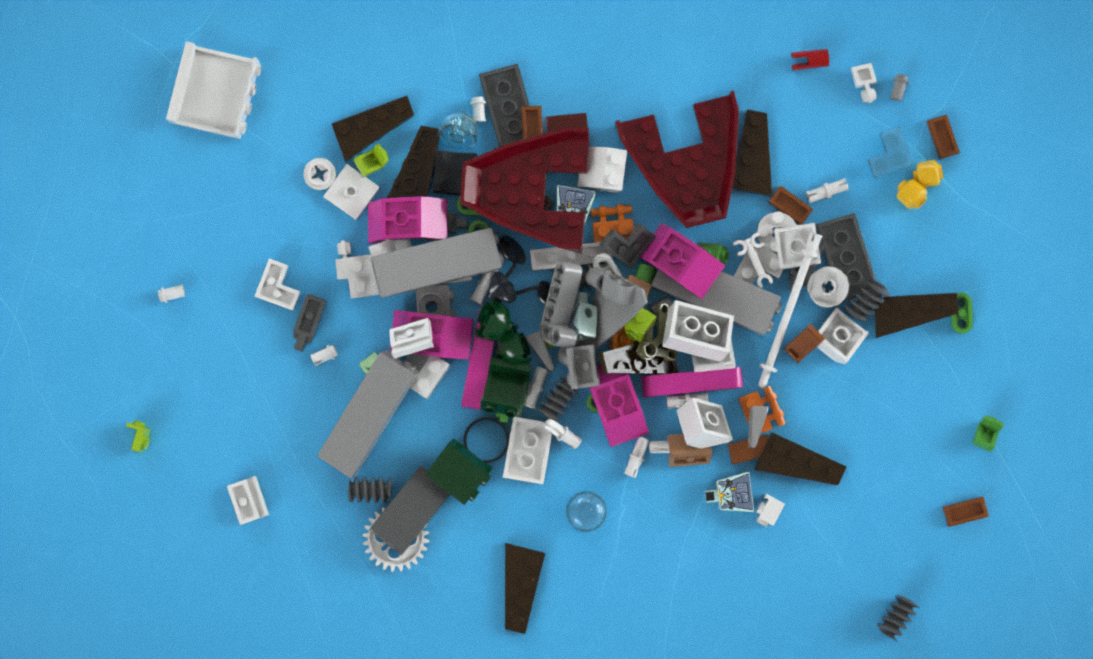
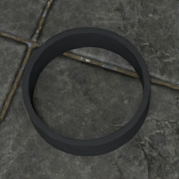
(491, 419)

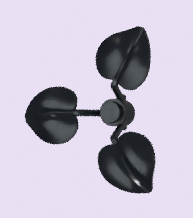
(499, 286)

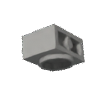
(438, 294)

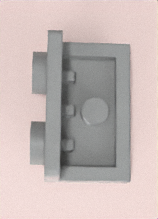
(582, 367)

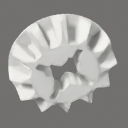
(310, 172)

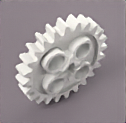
(408, 556)

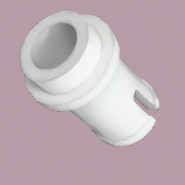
(478, 109)
(171, 293)
(324, 355)

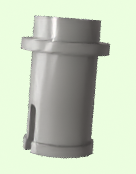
(899, 87)

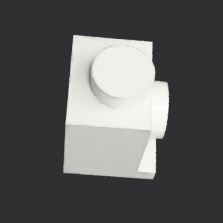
(769, 511)

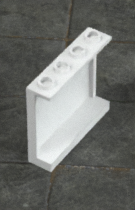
(213, 91)

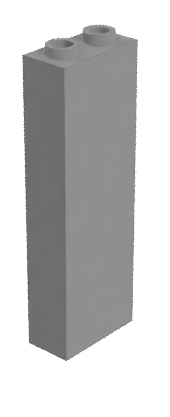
(437, 262)
(748, 304)
(368, 413)

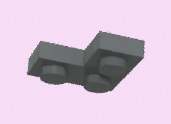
(628, 249)

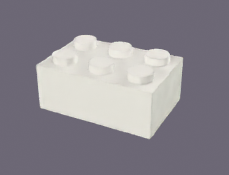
(698, 331)

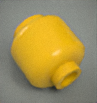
(928, 173)
(911, 194)

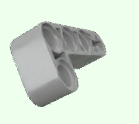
(560, 304)

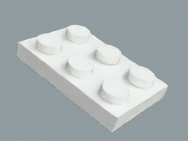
(527, 451)

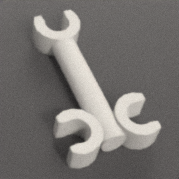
(749, 245)

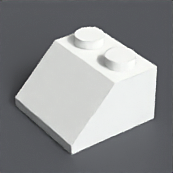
(604, 170)
(431, 372)
(703, 423)

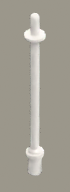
(808, 255)

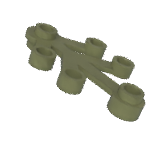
(653, 343)

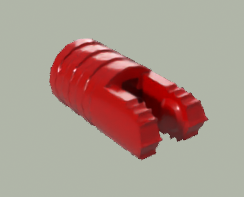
(814, 59)

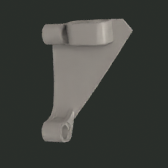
(616, 305)

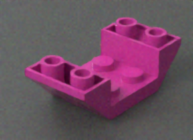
(407, 219)
(682, 260)
(450, 333)
(618, 408)

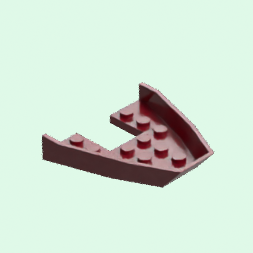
(696, 178)
(511, 185)

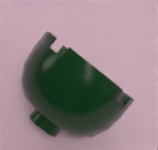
(493, 321)
(513, 347)

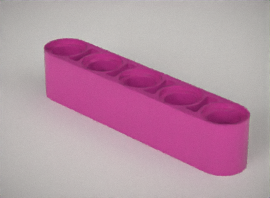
(477, 371)
(691, 382)

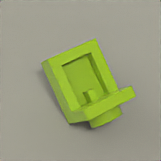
(372, 160)
(639, 325)
(141, 438)

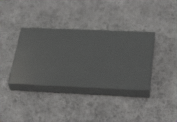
(504, 98)
(847, 252)
(409, 511)

